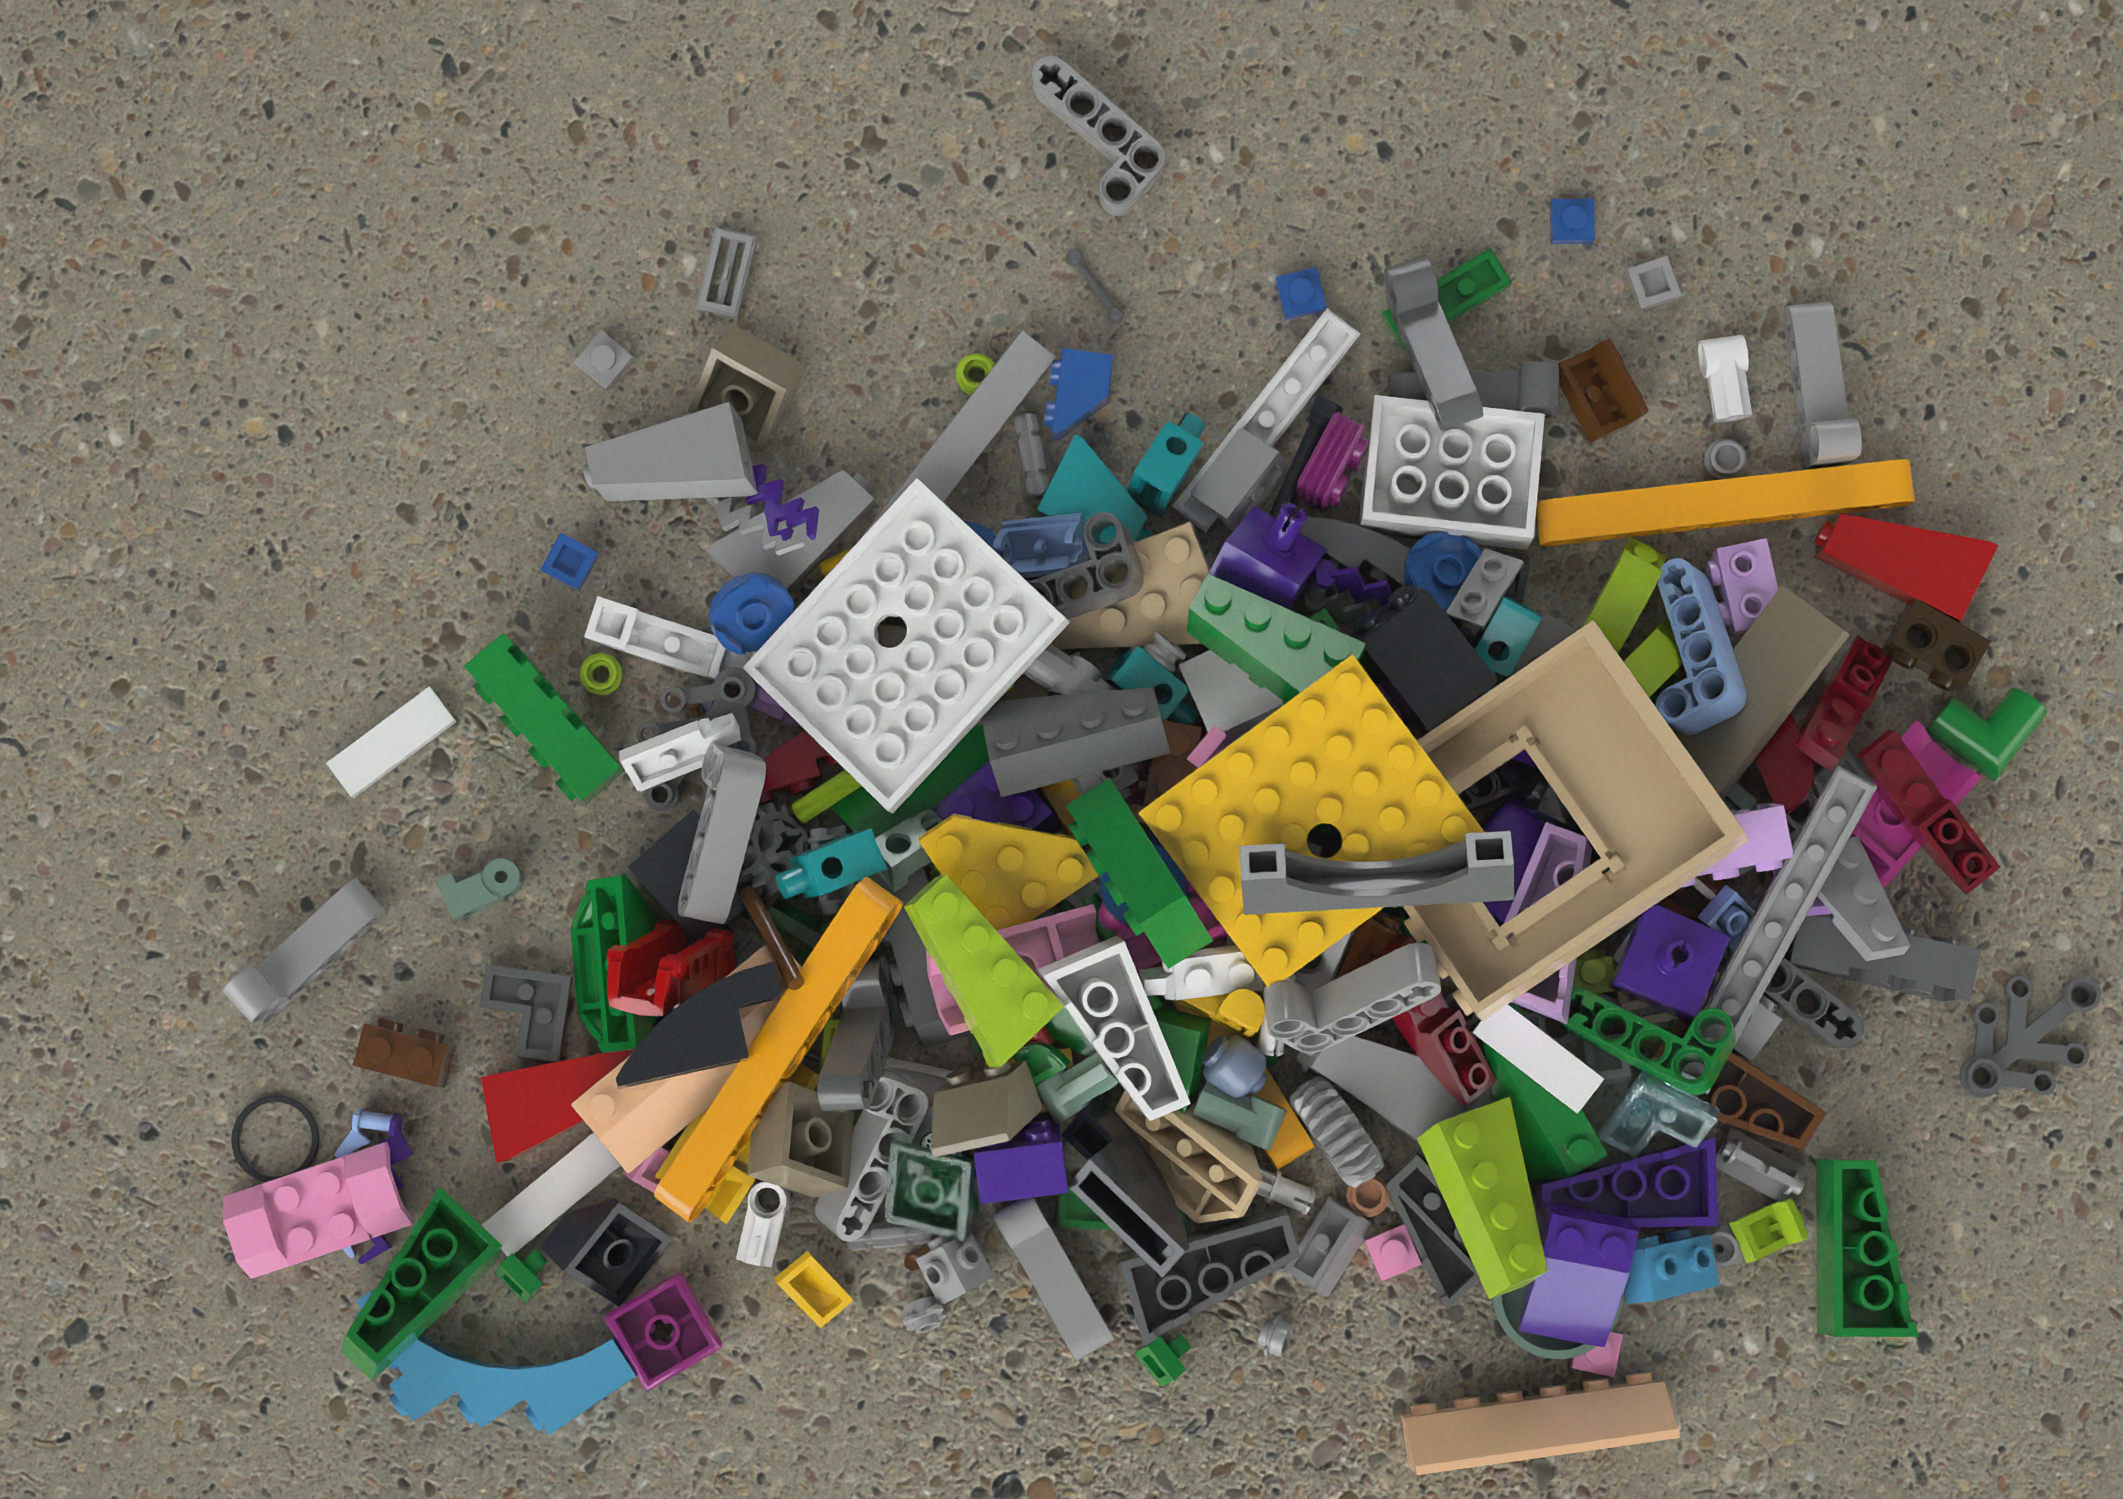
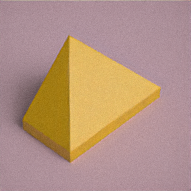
(813, 1289)

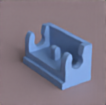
(1043, 544)

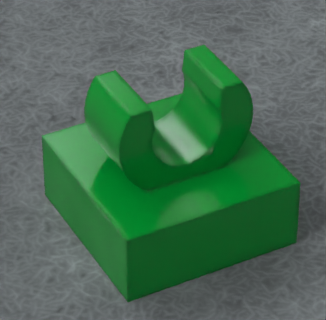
(521, 1276)
(1163, 1358)

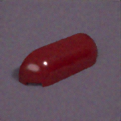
(1786, 769)

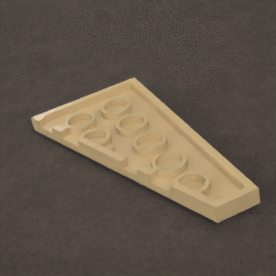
(1172, 576)

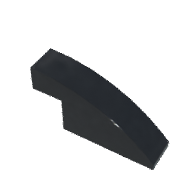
(702, 1030)
(1126, 1186)

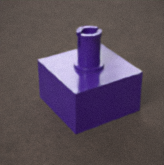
(1270, 556)
(1669, 962)

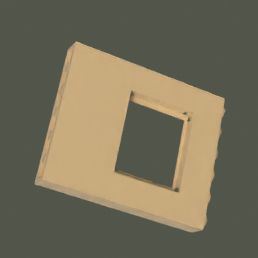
(1619, 780)

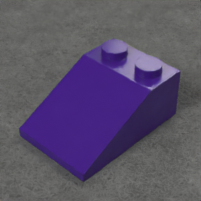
(1586, 1275)

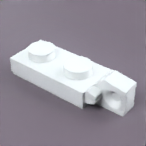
(677, 750)
(1202, 975)

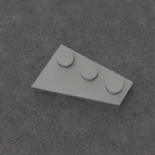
(1862, 906)

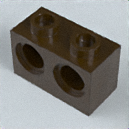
(1939, 635)

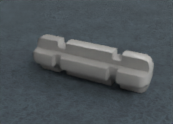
(1031, 454)
(889, 1235)

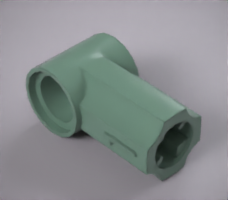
(1074, 1087)
(1249, 1117)

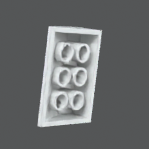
(1456, 480)

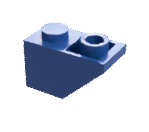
(1081, 391)

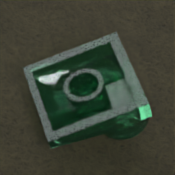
(930, 1191)

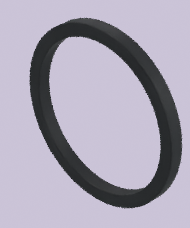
(239, 1121)

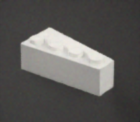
(1115, 1016)

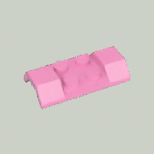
(1037, 944)
(314, 1211)

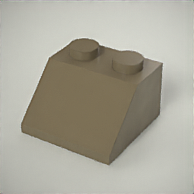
(753, 379)
(982, 1107)
(802, 1144)

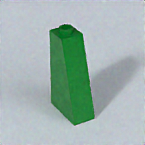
(1183, 1033)

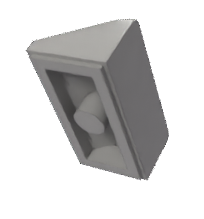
(1328, 1246)

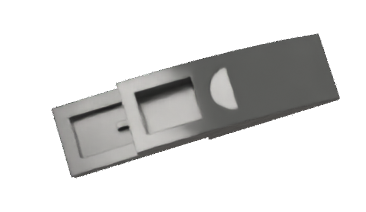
(1356, 546)

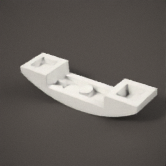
(661, 640)

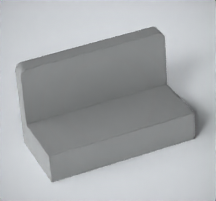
(1240, 478)

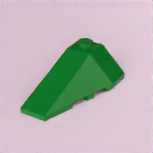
(863, 811)
(1551, 1134)

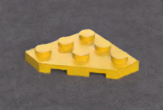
(1006, 867)

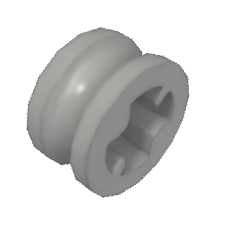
(1164, 651)

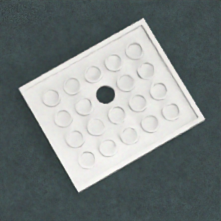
(965, 644)

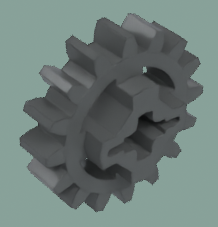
(771, 845)

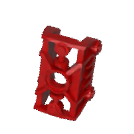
(664, 971)

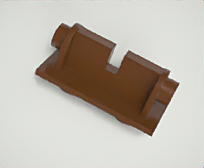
(1369, 940)

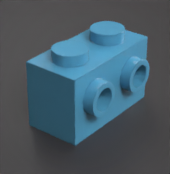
(1671, 1266)

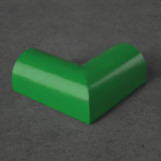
(1990, 742)

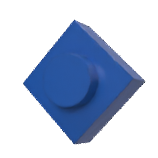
(1572, 221)
(1300, 294)
(569, 562)

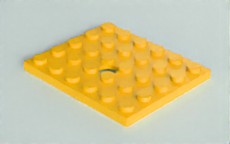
(1318, 759)

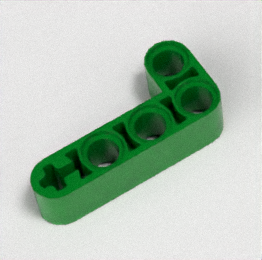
(1642, 1033)

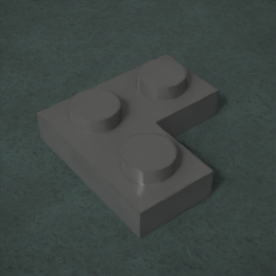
(540, 999)

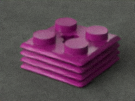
(1324, 476)
(656, 1359)

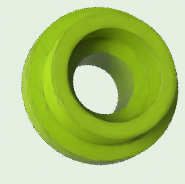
(966, 365)
(595, 662)

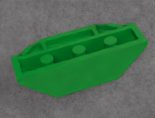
(607, 917)

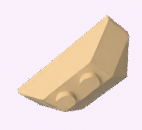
(1202, 1163)

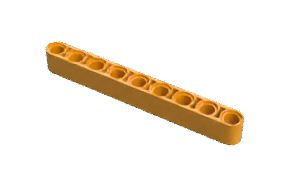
(1725, 502)
(778, 1049)

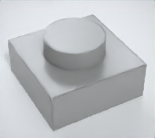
(1653, 283)
(604, 360)

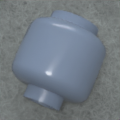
(1234, 1066)

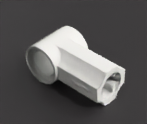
(1724, 366)
(762, 1227)

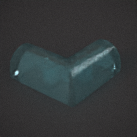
(1653, 1106)

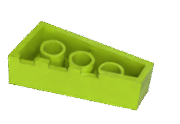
(989, 980)
(1488, 1194)

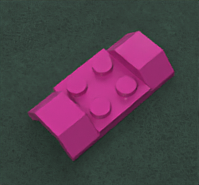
(1880, 831)

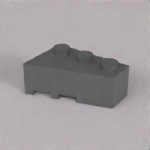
(1432, 1229)

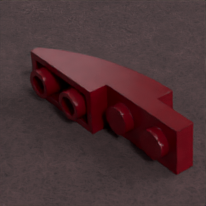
(1842, 703)
(794, 767)
(1926, 813)
(1444, 1042)

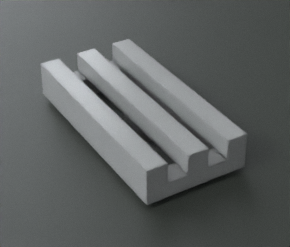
(719, 307)

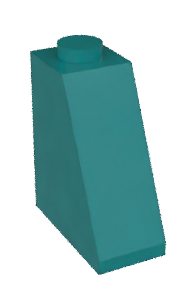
(1089, 487)

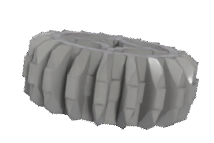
(1336, 1131)

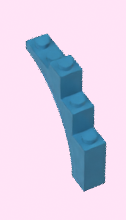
(487, 1390)

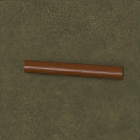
(772, 938)

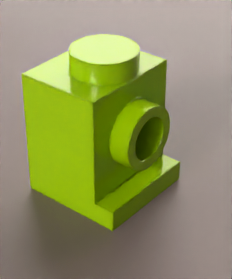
(1594, 972)

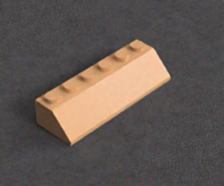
(646, 1116)
(1539, 1424)

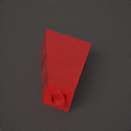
(1907, 561)
(536, 1101)

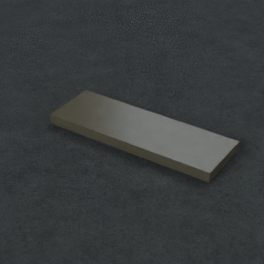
(1778, 665)

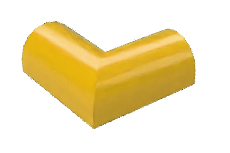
(1237, 1011)

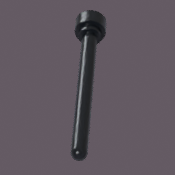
(1320, 413)

